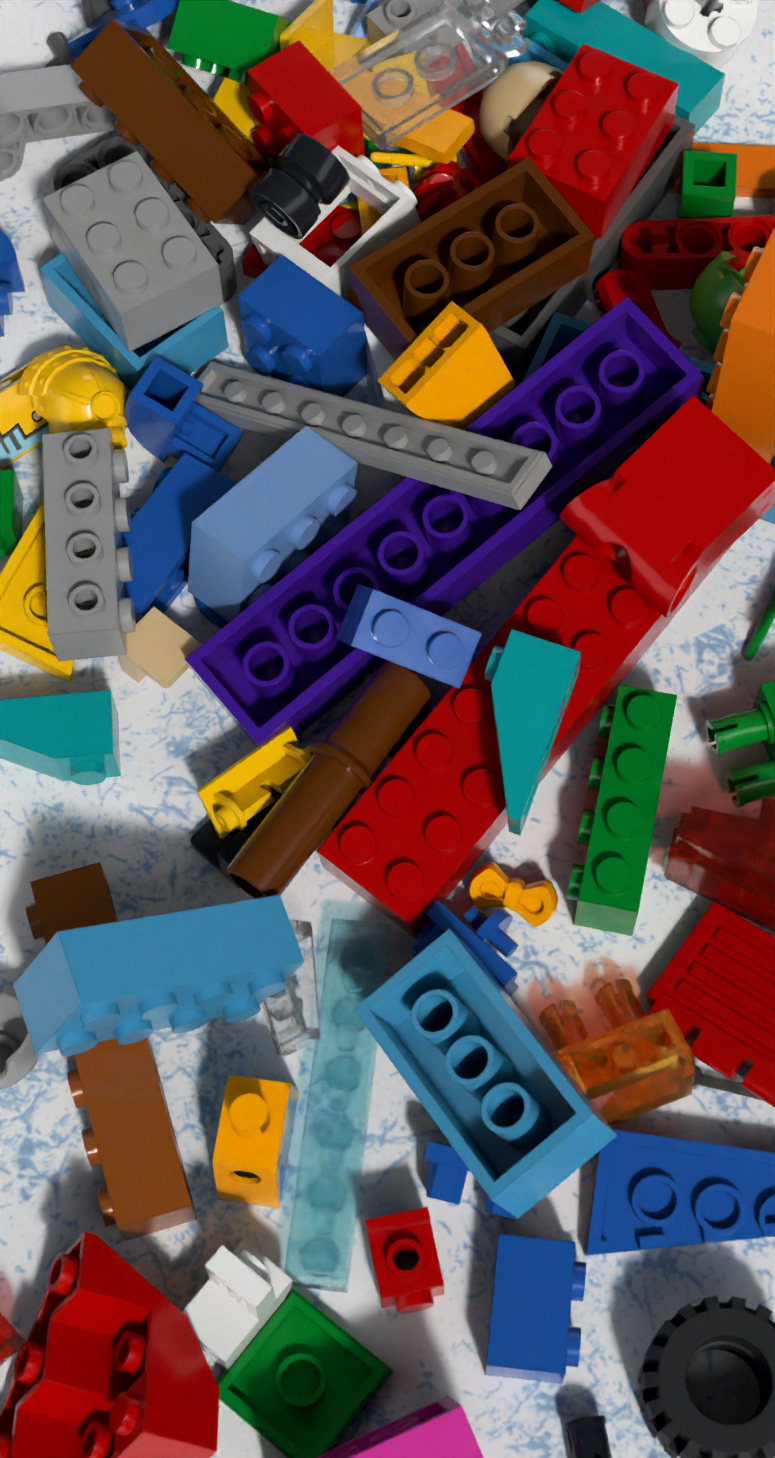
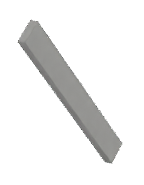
(377, 435)

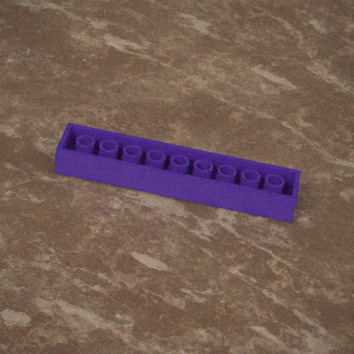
(437, 545)

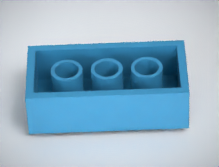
(156, 974)
(484, 1074)

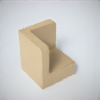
(157, 650)

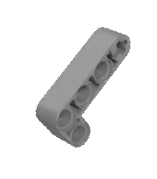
(44, 107)

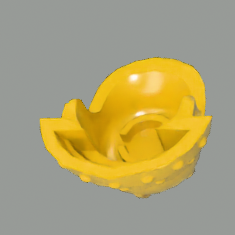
(76, 392)

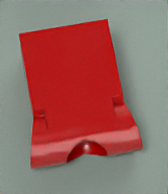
(675, 504)

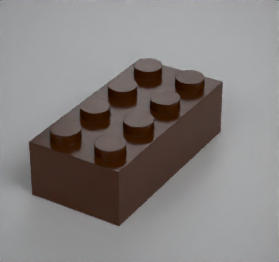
(173, 121)
(483, 252)

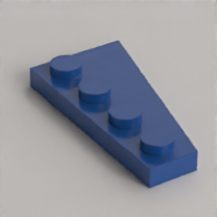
(678, 1194)

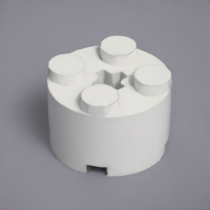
(703, 27)

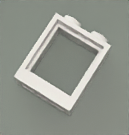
(390, 199)

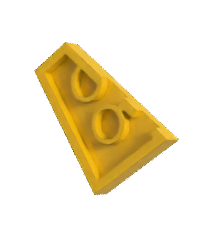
(25, 604)

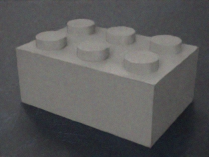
(133, 250)

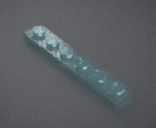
(337, 1110)

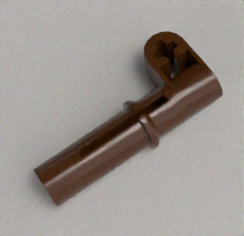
(338, 770)

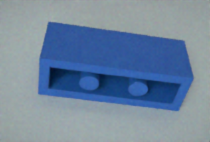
(163, 532)

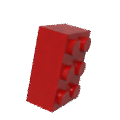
(599, 133)

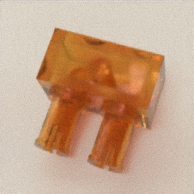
(629, 1067)

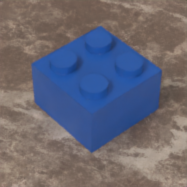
(302, 330)

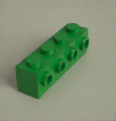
(625, 810)

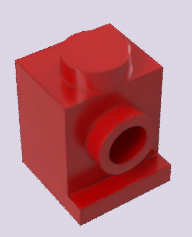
(400, 1232)

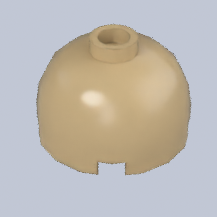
(513, 103)

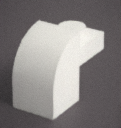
(235, 1301)

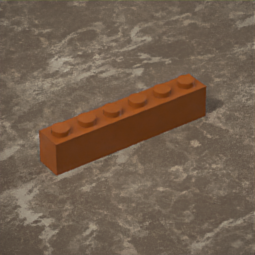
(118, 1085)

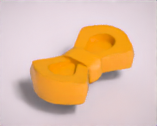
(493, 888)

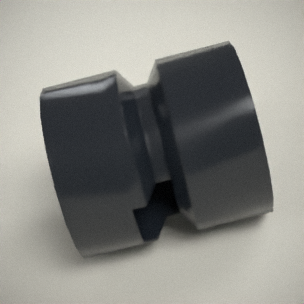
(305, 178)

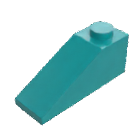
(529, 699)
(63, 735)

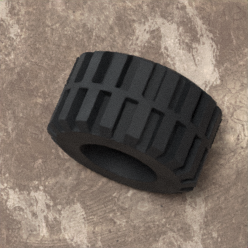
(663, 1383)

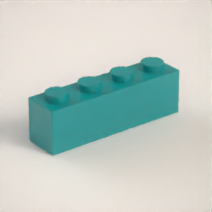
(608, 30)

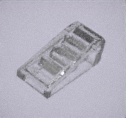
(296, 1000)

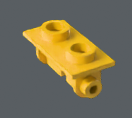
(253, 782)

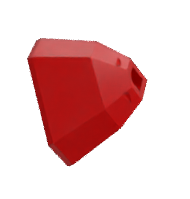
(108, 1369)

